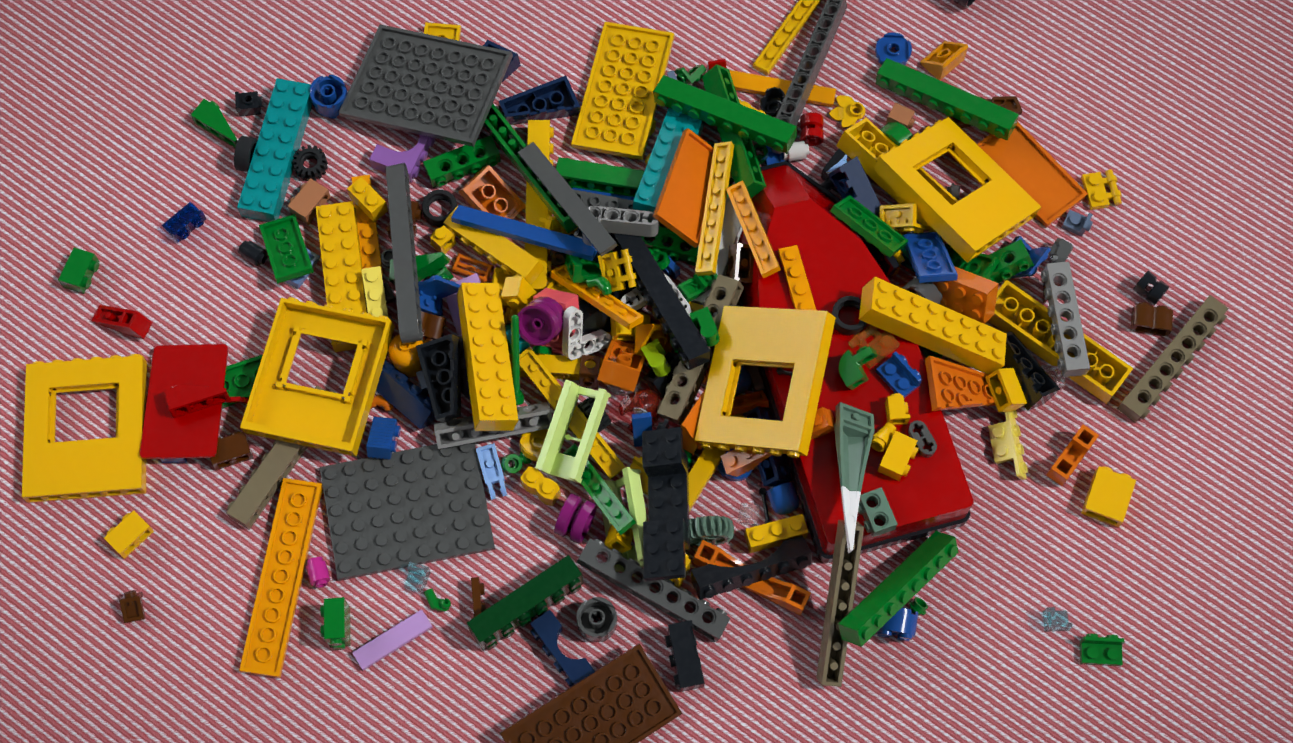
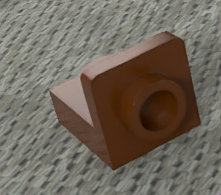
(132, 606)

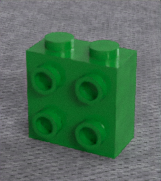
(336, 623)

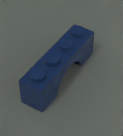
(548, 629)

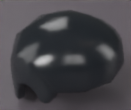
(772, 101)

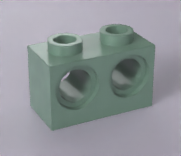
(881, 511)

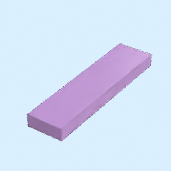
(392, 640)

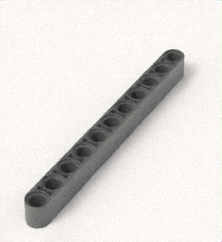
(811, 62)
(404, 254)

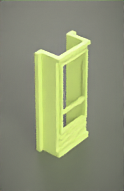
(550, 458)
(637, 510)

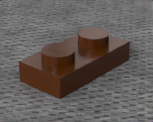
(477, 590)

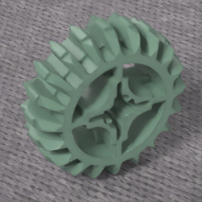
(711, 529)

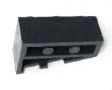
(684, 656)

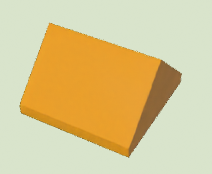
(944, 58)
(647, 333)

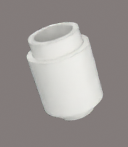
(798, 151)

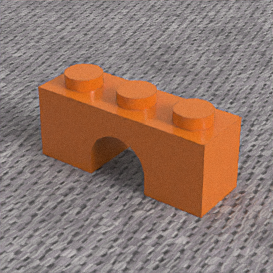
(1072, 455)

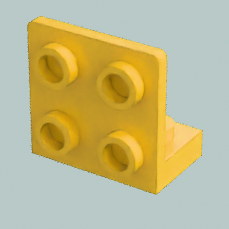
(902, 218)

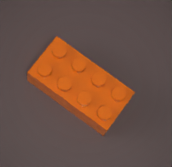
(969, 295)

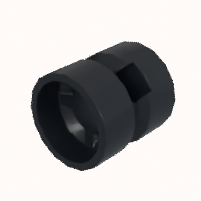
(1158, 290)

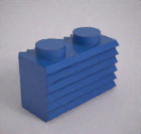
(382, 437)

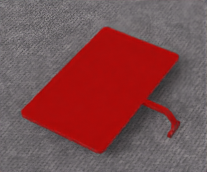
(194, 433)

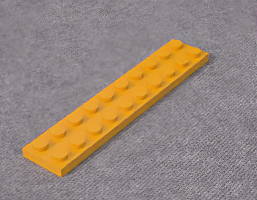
(281, 578)

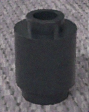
(253, 253)

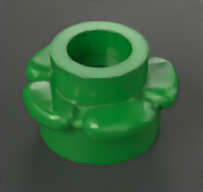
(918, 605)

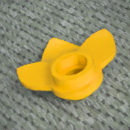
(845, 113)

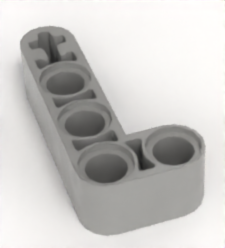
(625, 221)

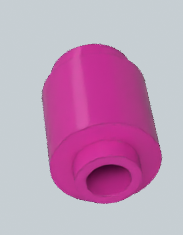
(317, 572)

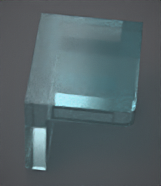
(417, 577)
(1056, 620)

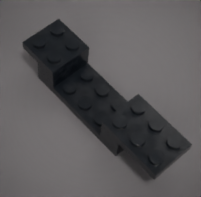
(668, 527)

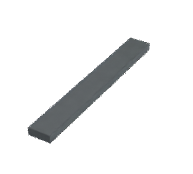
(567, 199)

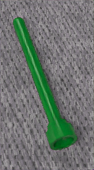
(519, 396)

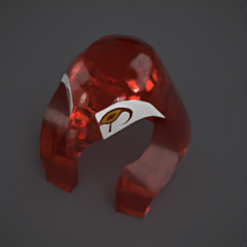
(640, 402)

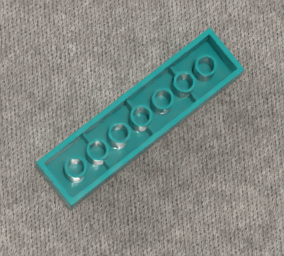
(274, 152)
(662, 157)

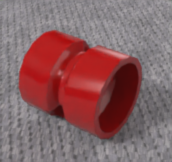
(811, 129)

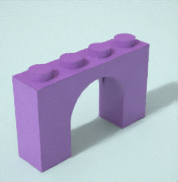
(412, 158)

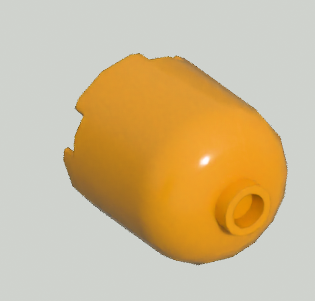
(404, 356)

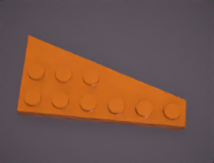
(956, 386)

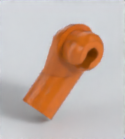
(381, 401)

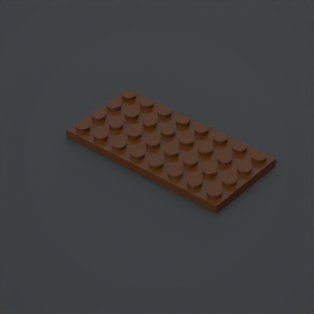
(611, 705)

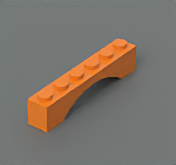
(738, 463)
(777, 591)

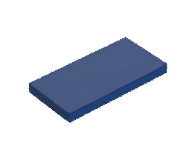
(929, 257)

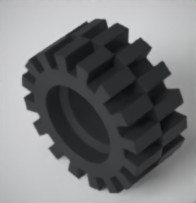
(315, 171)
(586, 407)

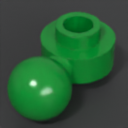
(661, 258)
(516, 462)

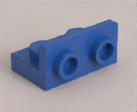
(899, 375)

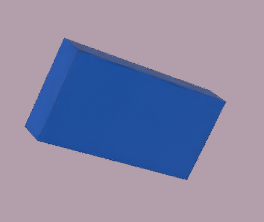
(640, 423)

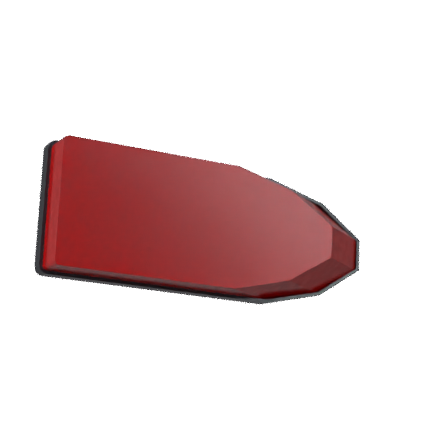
(837, 266)

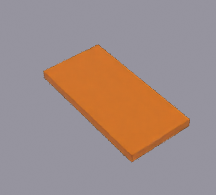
(1035, 173)
(685, 188)

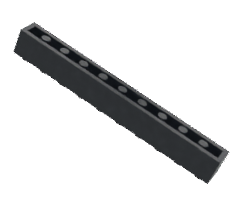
(664, 302)

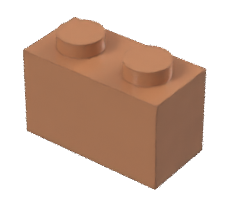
(305, 202)

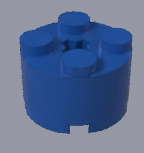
(328, 95)
(902, 625)

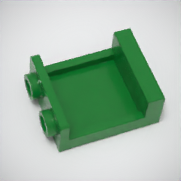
(581, 269)

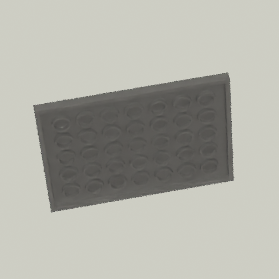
(426, 85)
(406, 509)

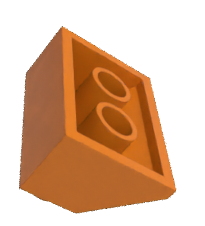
(690, 425)

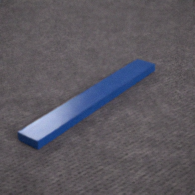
(523, 232)

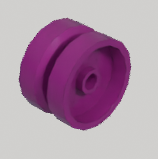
(540, 320)
(575, 518)

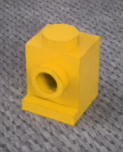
(440, 238)
(897, 409)
(624, 540)

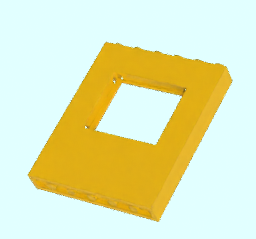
(976, 219)
(766, 339)
(310, 414)
(84, 466)

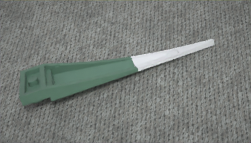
(853, 441)

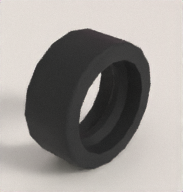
(244, 153)
(432, 197)
(839, 325)

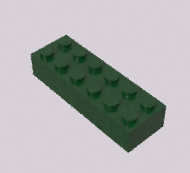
(525, 603)

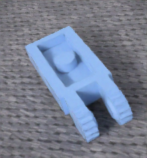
(491, 468)

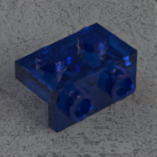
(184, 222)

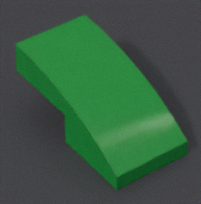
(696, 286)

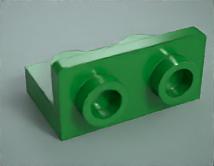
(1101, 650)

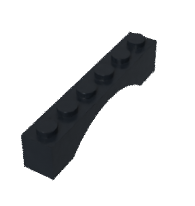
(714, 579)

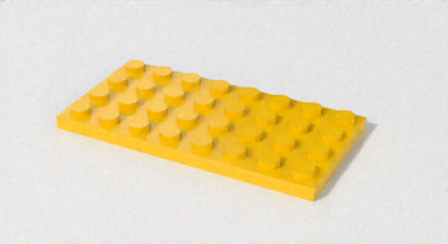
(620, 89)

